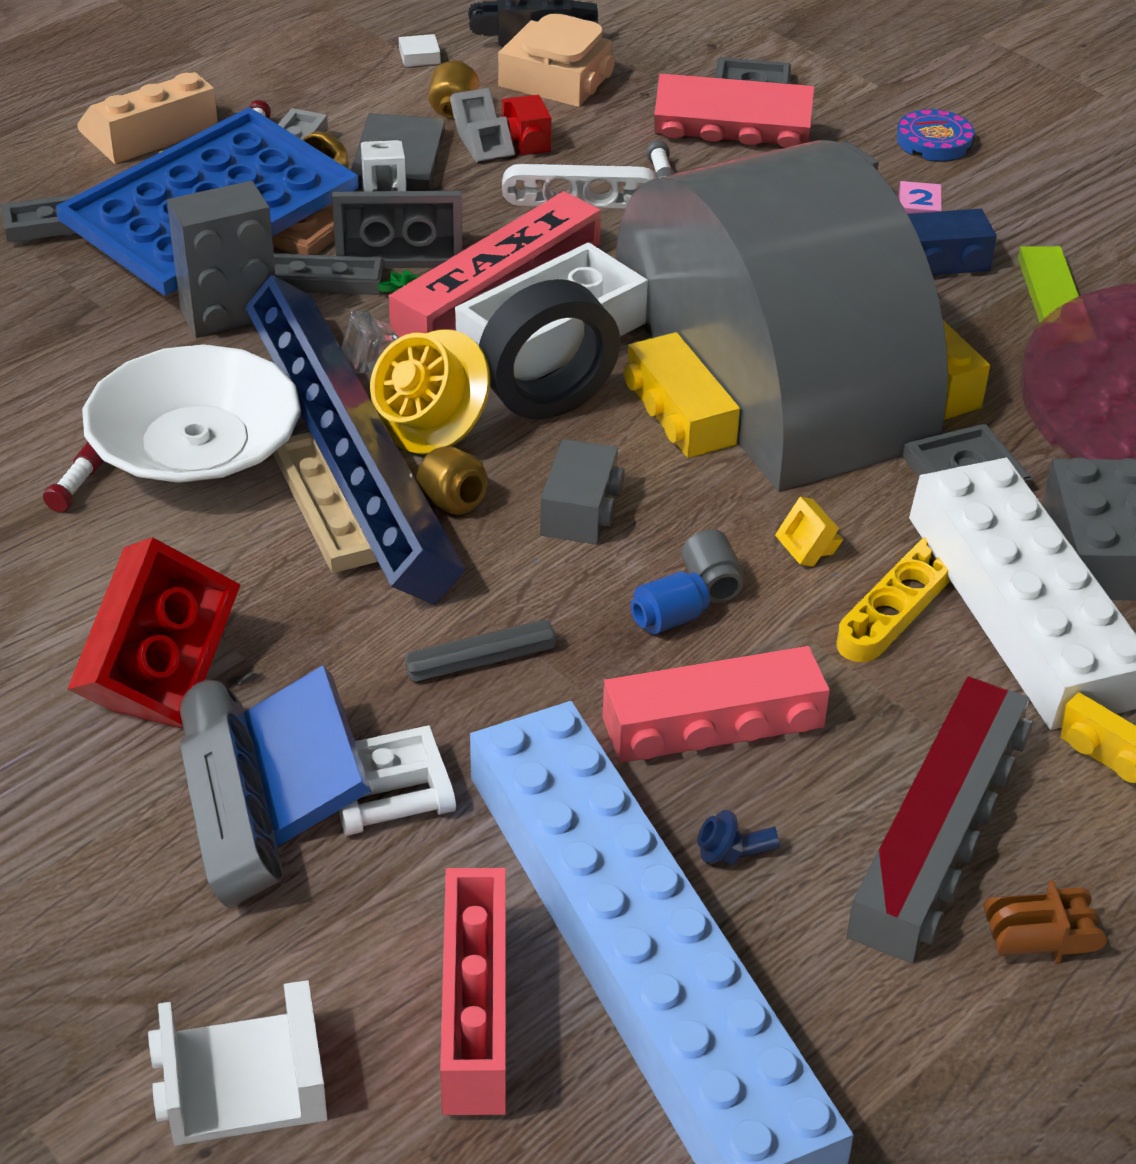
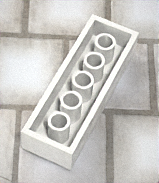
(1027, 588)

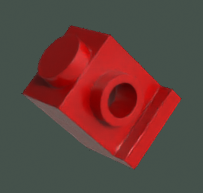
(528, 123)

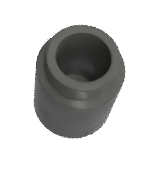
(716, 562)

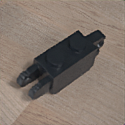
(509, 17)

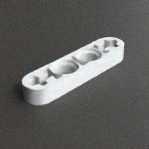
(579, 177)

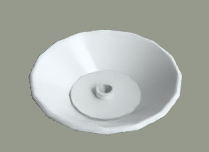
(191, 413)

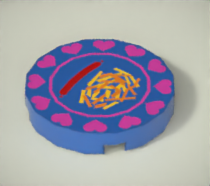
(935, 134)

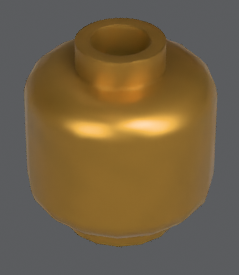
(449, 79)
(452, 480)

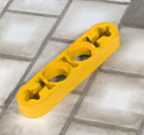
(891, 593)

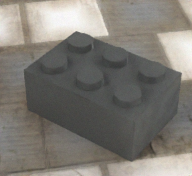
(220, 254)
(1097, 515)

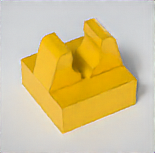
(809, 532)

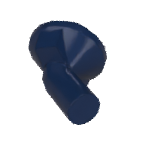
(722, 839)

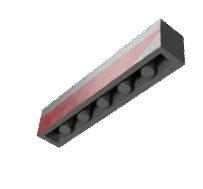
(939, 821)

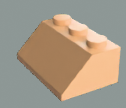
(150, 117)

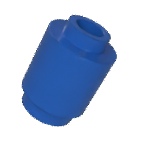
(669, 601)

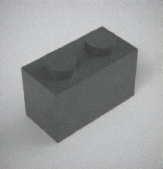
(580, 491)

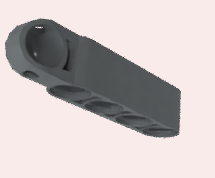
(227, 795)

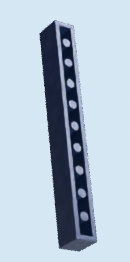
(356, 444)

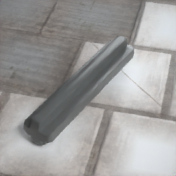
(479, 650)

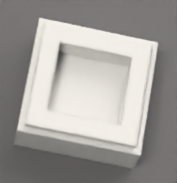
(419, 50)

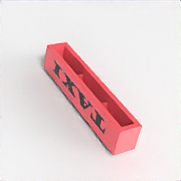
(509, 252)

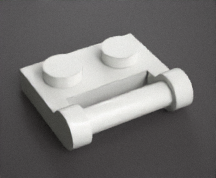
(397, 763)

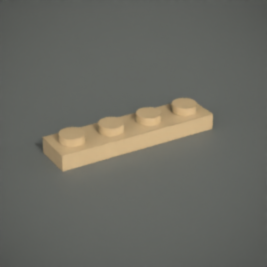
(323, 504)

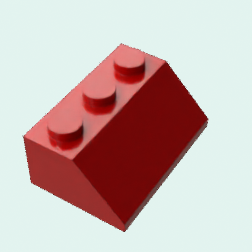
(154, 633)

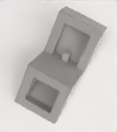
(479, 127)

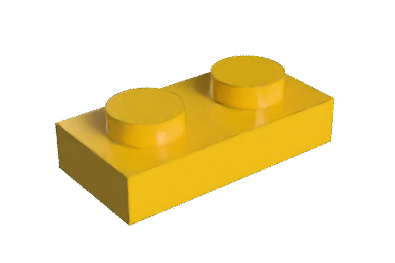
(1101, 735)

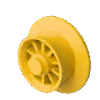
(430, 389)

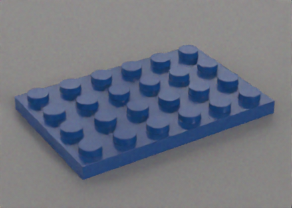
(130, 210)

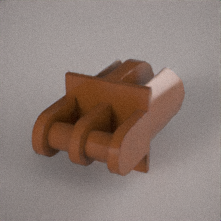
(1045, 923)

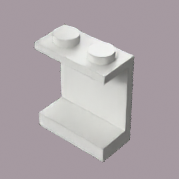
(239, 1073)

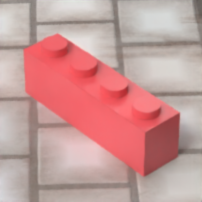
(733, 110)
(714, 703)
(474, 993)

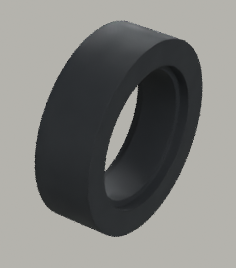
(578, 379)

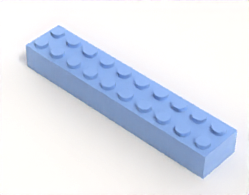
(652, 949)

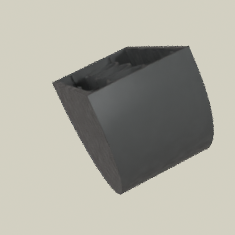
(800, 301)

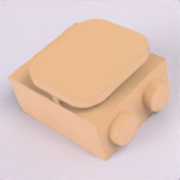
(557, 59)

